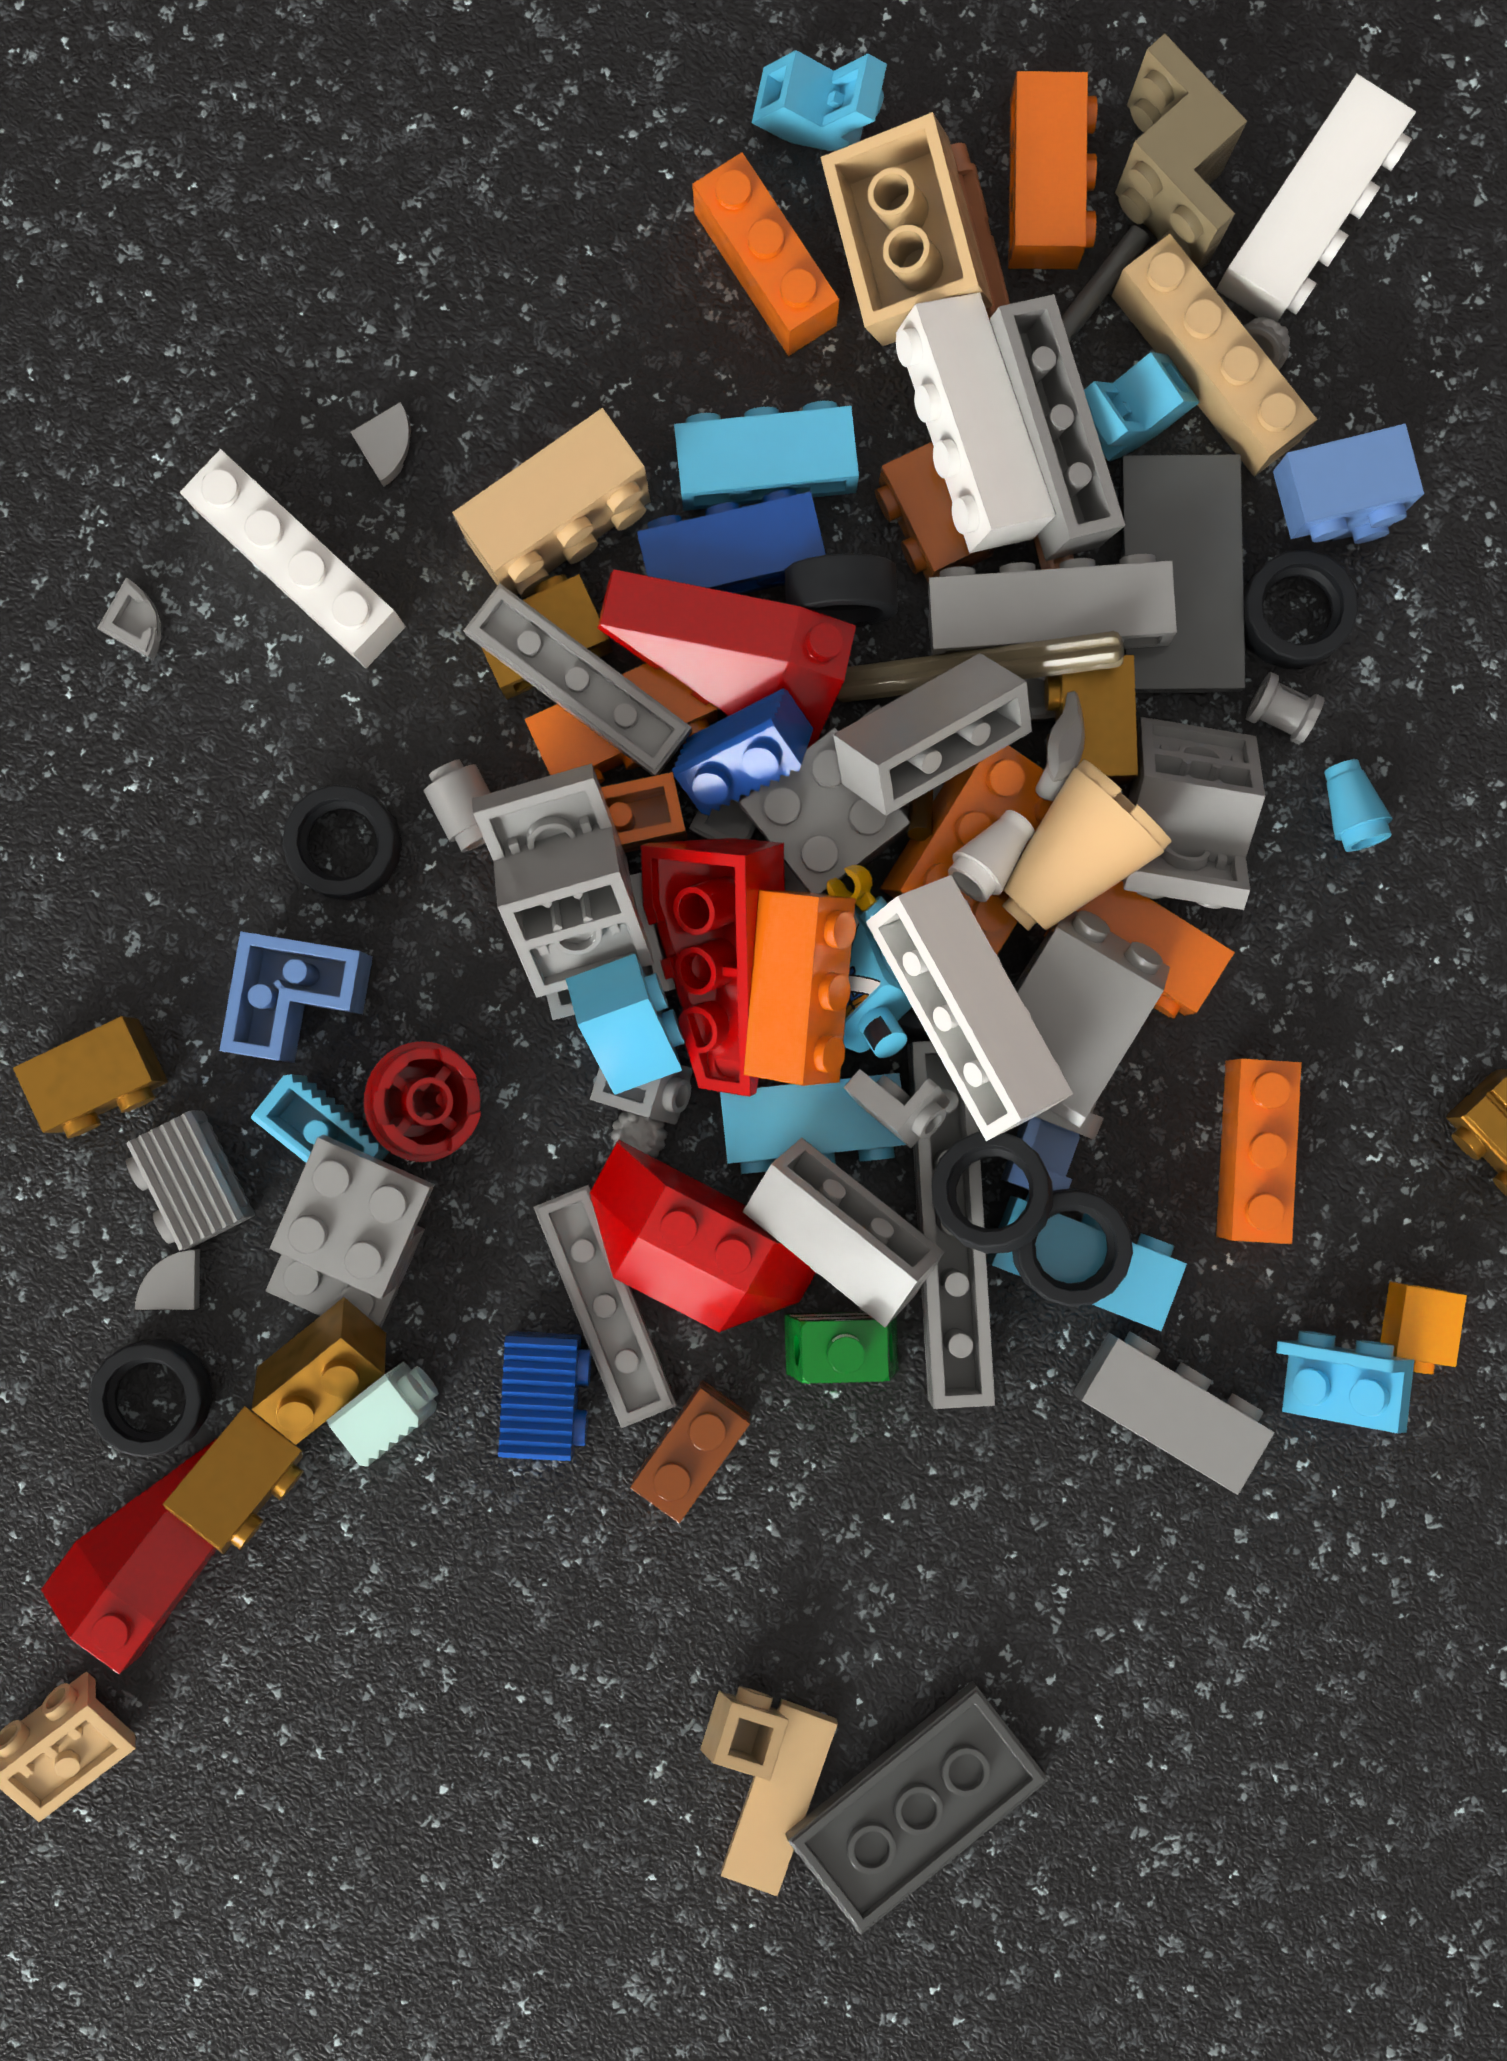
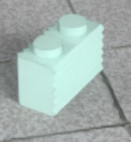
(385, 1413)

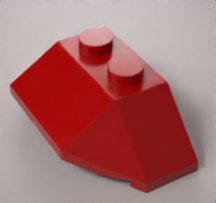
(690, 1244)

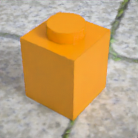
(1423, 1325)

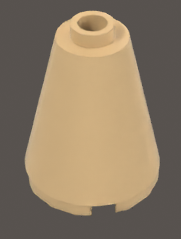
(1080, 849)

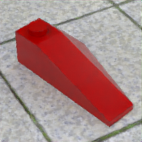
(730, 643)
(706, 919)
(128, 1574)

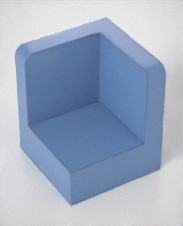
(1054, 1147)

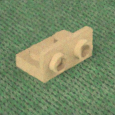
(61, 1748)

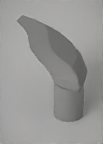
(1063, 749)

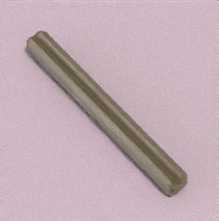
(1024, 659)

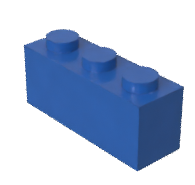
(733, 545)

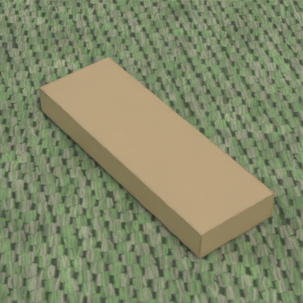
(759, 1846)

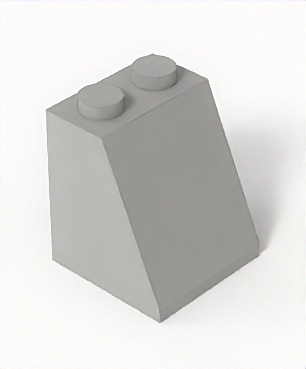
(1089, 1002)

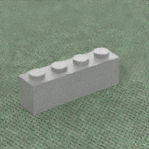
(1058, 426)
(1049, 604)

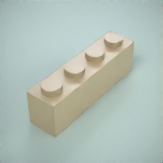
(1214, 354)

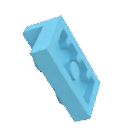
(1345, 1384)

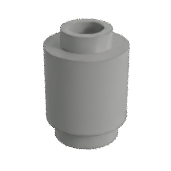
(451, 801)

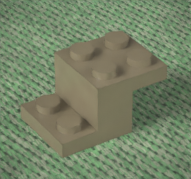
(1182, 150)

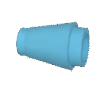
(1355, 807)

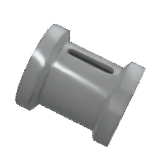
(1285, 708)

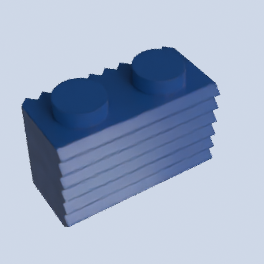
(743, 752)
(542, 1396)

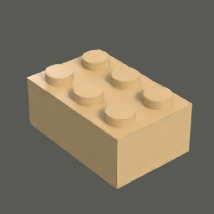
(903, 223)
(556, 505)

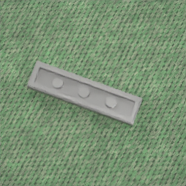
(578, 680)
(605, 1309)

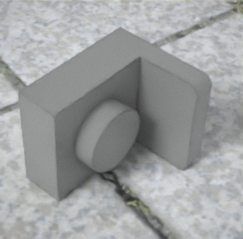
(655, 1100)
(895, 1110)

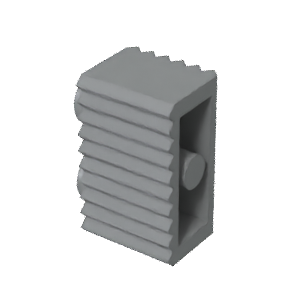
(188, 1180)

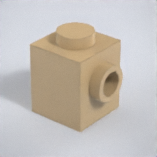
(745, 1733)

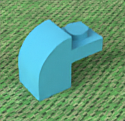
(819, 105)
(1138, 404)

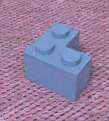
(1349, 486)
(276, 981)

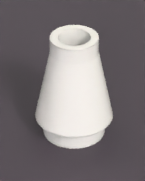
(989, 858)

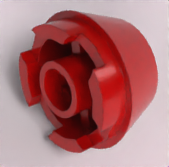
(422, 1101)

